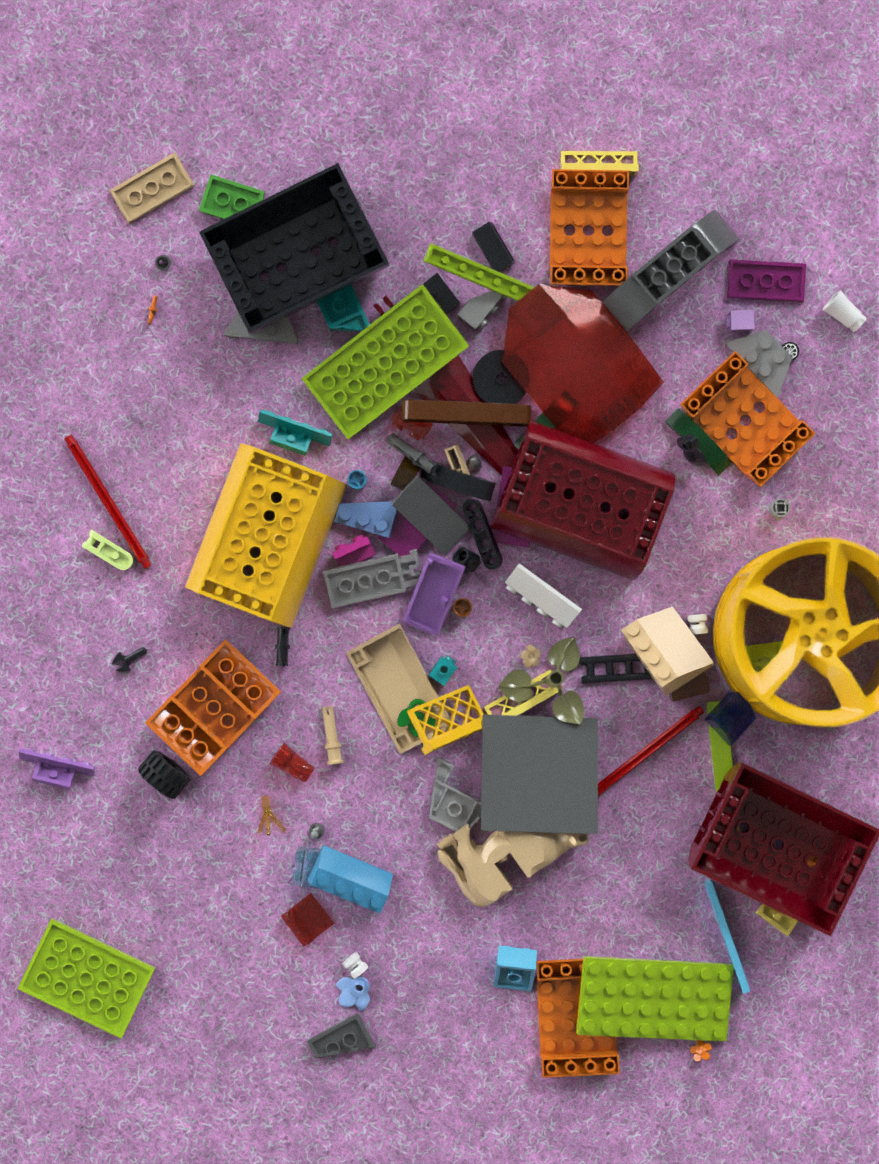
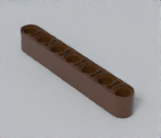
(466, 413)

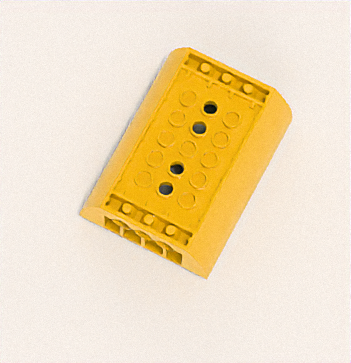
(287, 544)

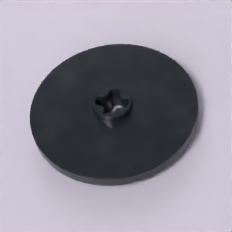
(488, 386)

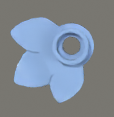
(351, 994)

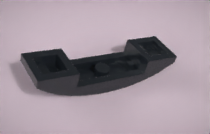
(460, 482)

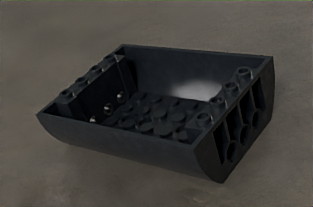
(285, 232)

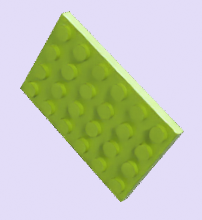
(86, 978)

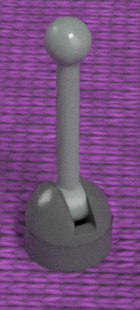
(317, 830)

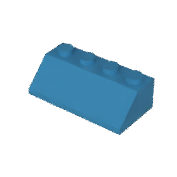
(351, 879)

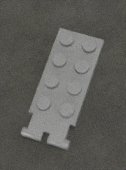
(371, 578)

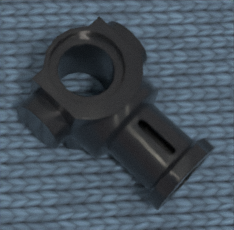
(466, 558)

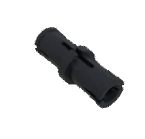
(282, 646)

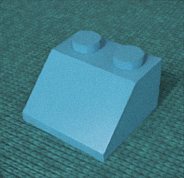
(515, 968)

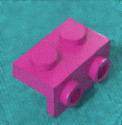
(354, 552)

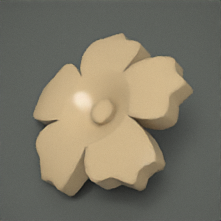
(531, 656)

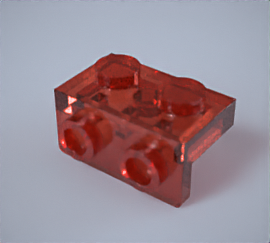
(415, 429)

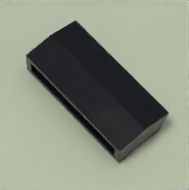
(493, 247)

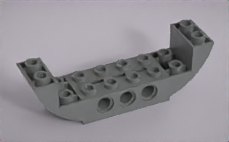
(670, 269)

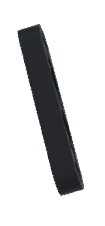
(480, 535)

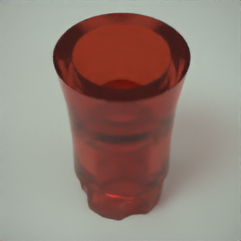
(292, 763)

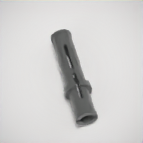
(417, 458)

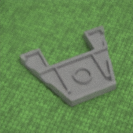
(450, 805)

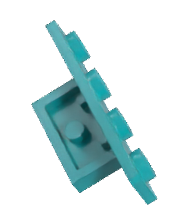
(293, 434)

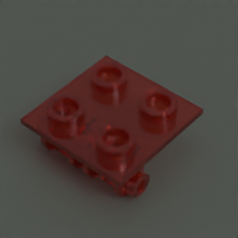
(307, 919)

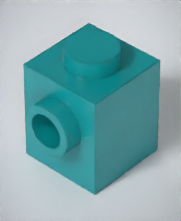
(443, 670)

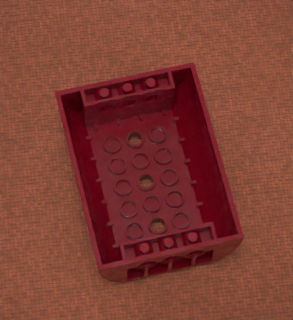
(781, 875)

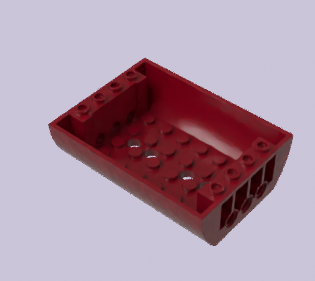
(577, 524)

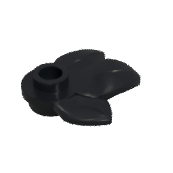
(689, 444)

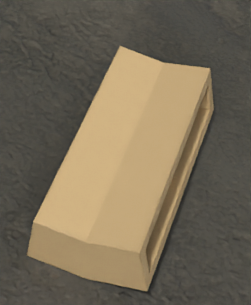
(460, 458)

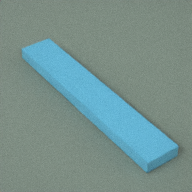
(725, 932)

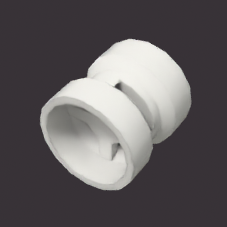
(699, 628)
(351, 962)

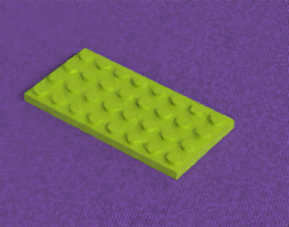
(385, 361)
(654, 998)

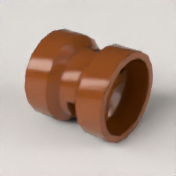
(462, 607)

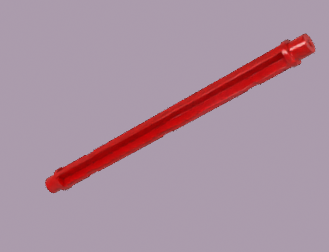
(107, 501)
(648, 750)

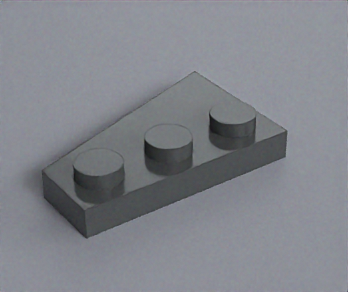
(342, 1037)

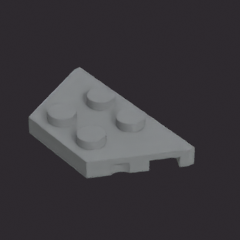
(280, 331)
(765, 358)

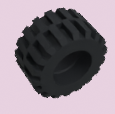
(163, 774)

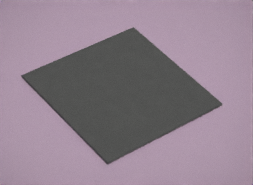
(539, 775)

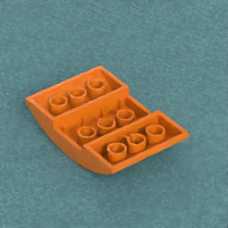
(213, 707)

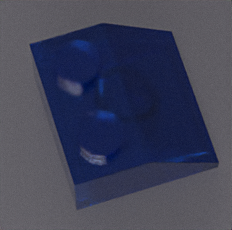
(731, 717)

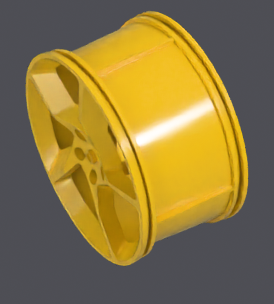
(817, 633)

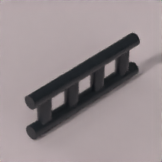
(610, 676)

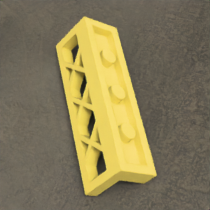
(633, 168)
(521, 707)

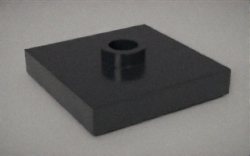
(441, 293)

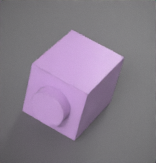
(740, 321)

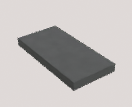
(430, 515)

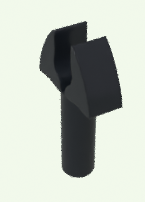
(128, 659)

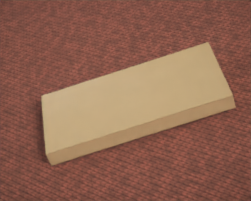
(151, 188)

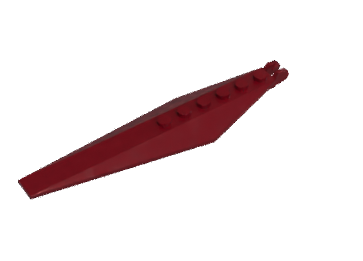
(456, 384)

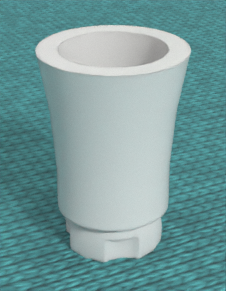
(844, 311)

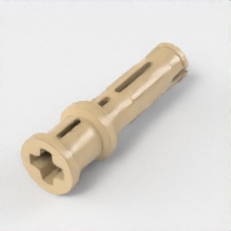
(332, 745)

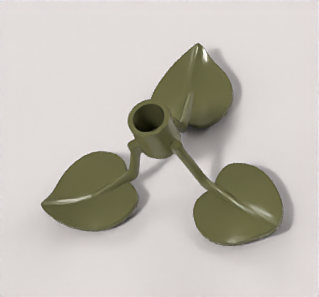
(569, 706)

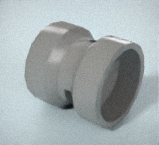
(779, 508)

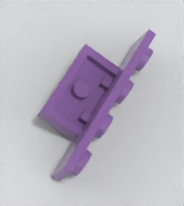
(55, 770)

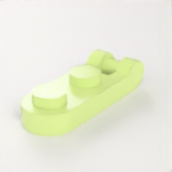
(109, 551)

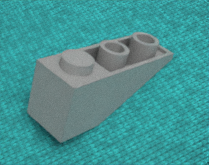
(478, 309)

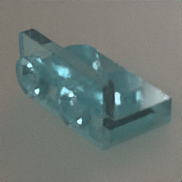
(305, 860)

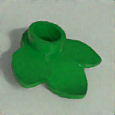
(404, 719)

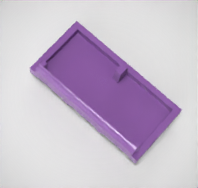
(433, 594)

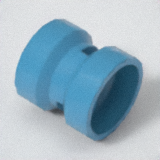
(359, 478)

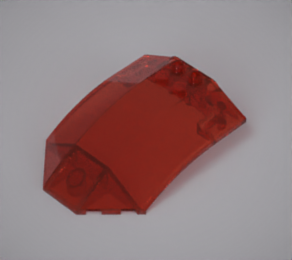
(576, 361)

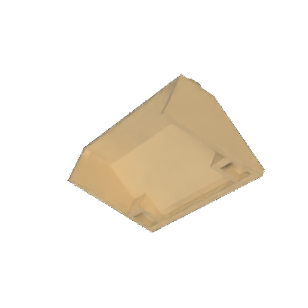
(394, 679)

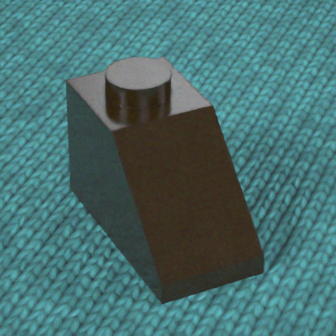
(405, 474)

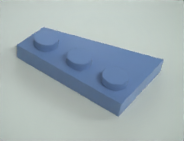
(368, 517)

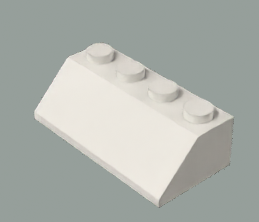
(543, 596)

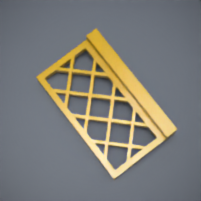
(452, 735)

